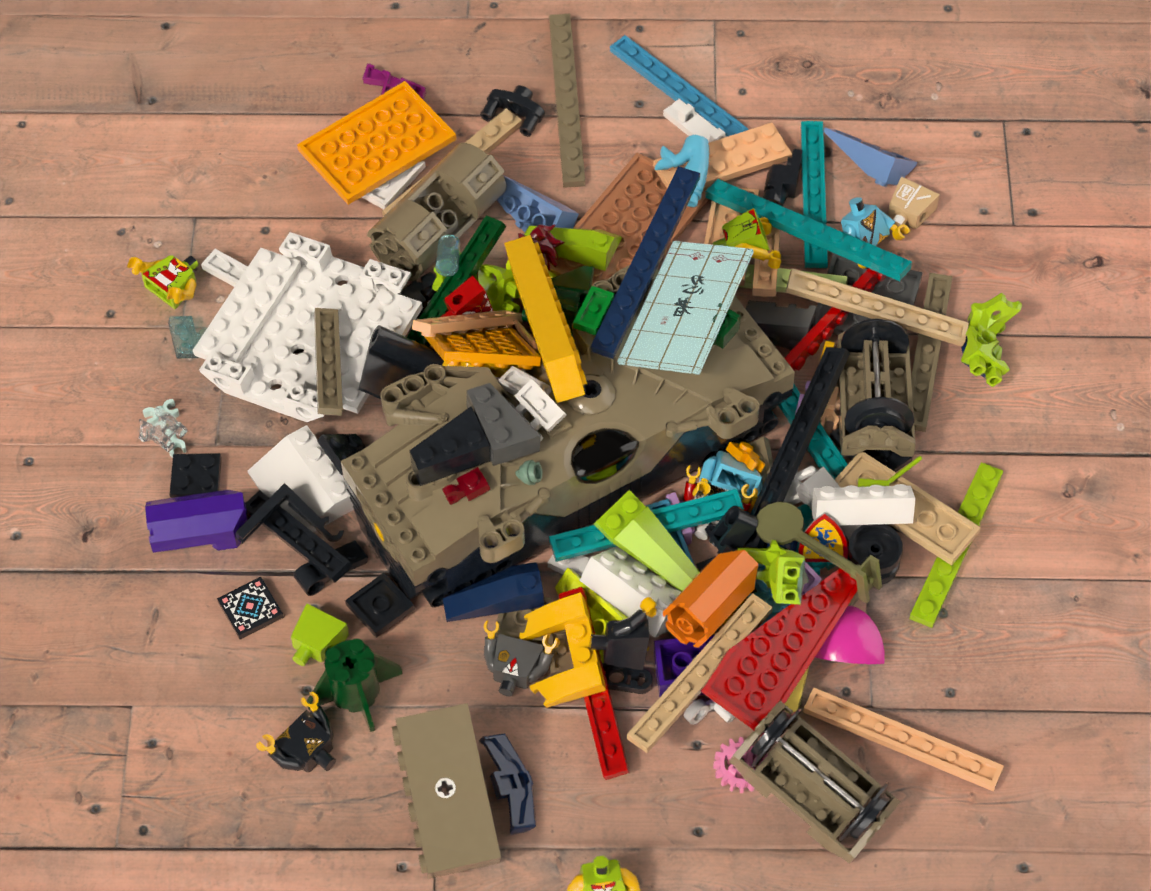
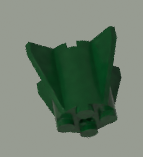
(571, 292)
(353, 678)

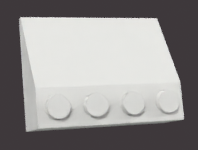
(308, 472)

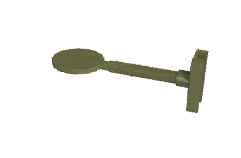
(785, 524)

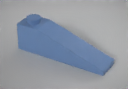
(881, 165)

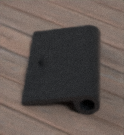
(393, 358)

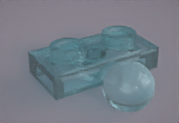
(184, 336)

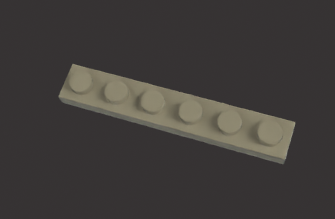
(328, 362)

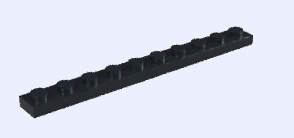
(800, 433)

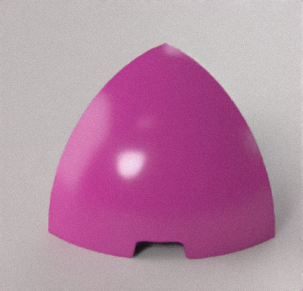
(854, 640)

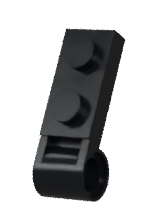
(313, 580)

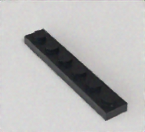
(302, 539)

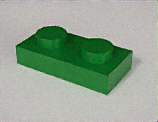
(593, 310)

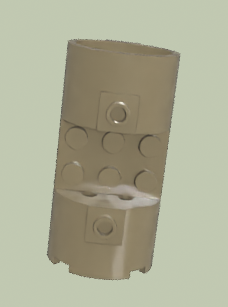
(438, 205)

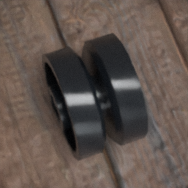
(879, 542)

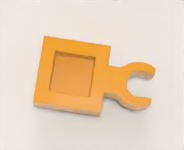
(744, 453)

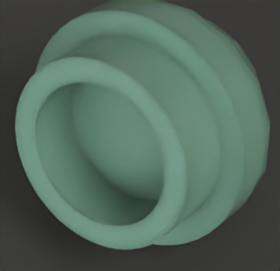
(530, 472)

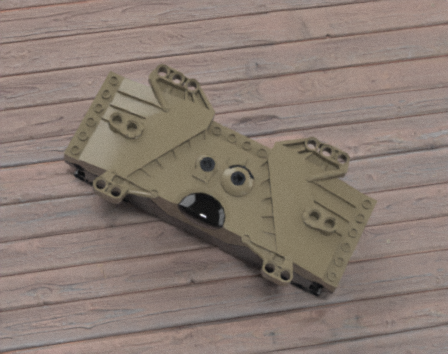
(623, 435)

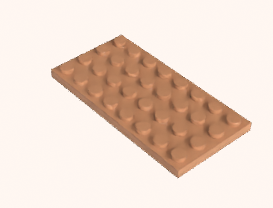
(627, 211)

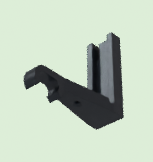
(296, 503)

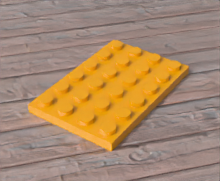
(376, 142)
(495, 347)

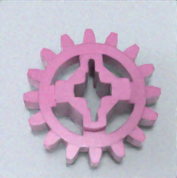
(732, 775)

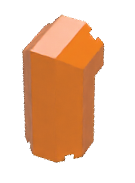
(711, 597)

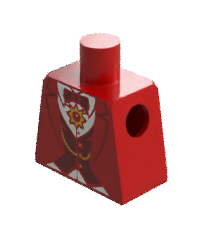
(467, 299)

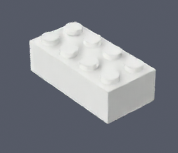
(626, 583)

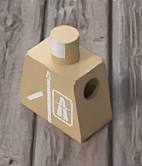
(912, 204)

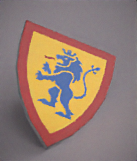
(829, 534)

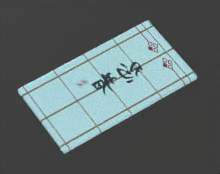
(685, 307)

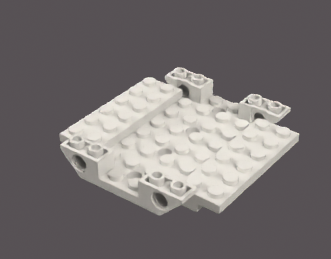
(273, 315)

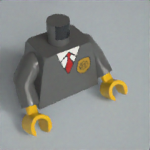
(516, 660)

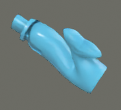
(697, 153)

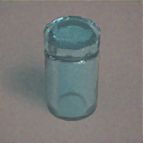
(448, 255)

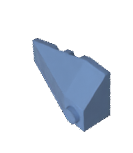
(534, 208)

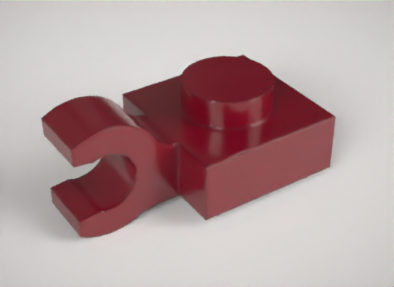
(469, 484)

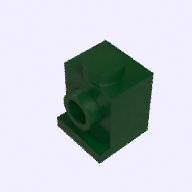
(728, 329)

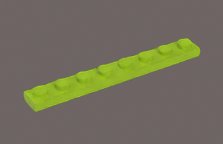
(943, 574)

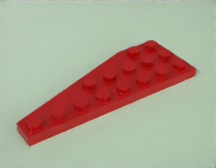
(778, 653)

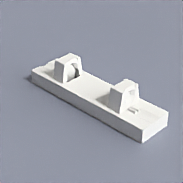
(679, 113)

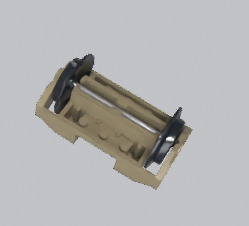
(876, 417)
(825, 805)

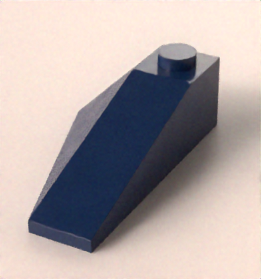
(503, 592)

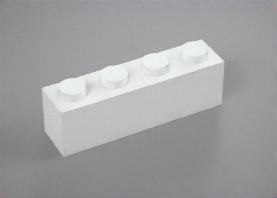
(865, 504)

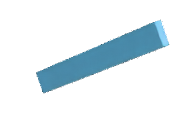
(674, 85)

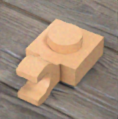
(829, 413)

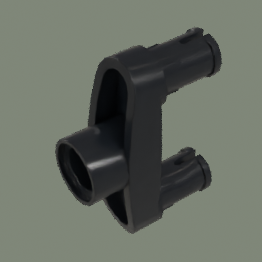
(517, 102)

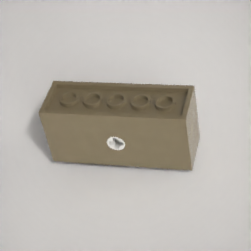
(440, 754)

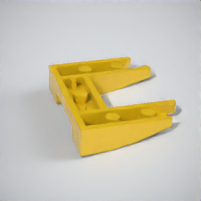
(586, 676)

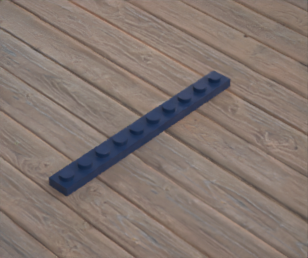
(645, 263)

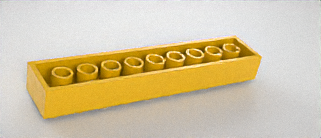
(546, 319)

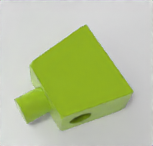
(316, 634)

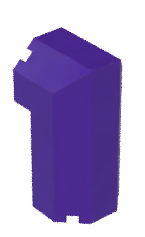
(196, 520)

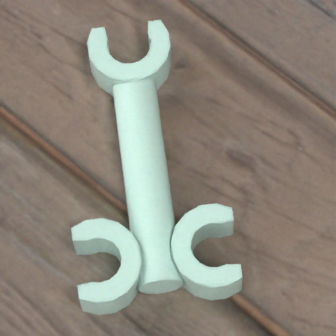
(166, 406)

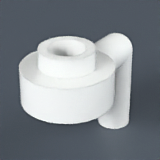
(698, 710)

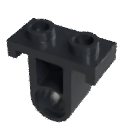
(732, 530)

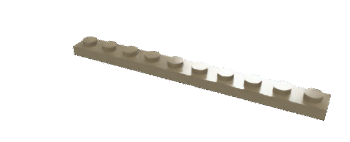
(566, 101)

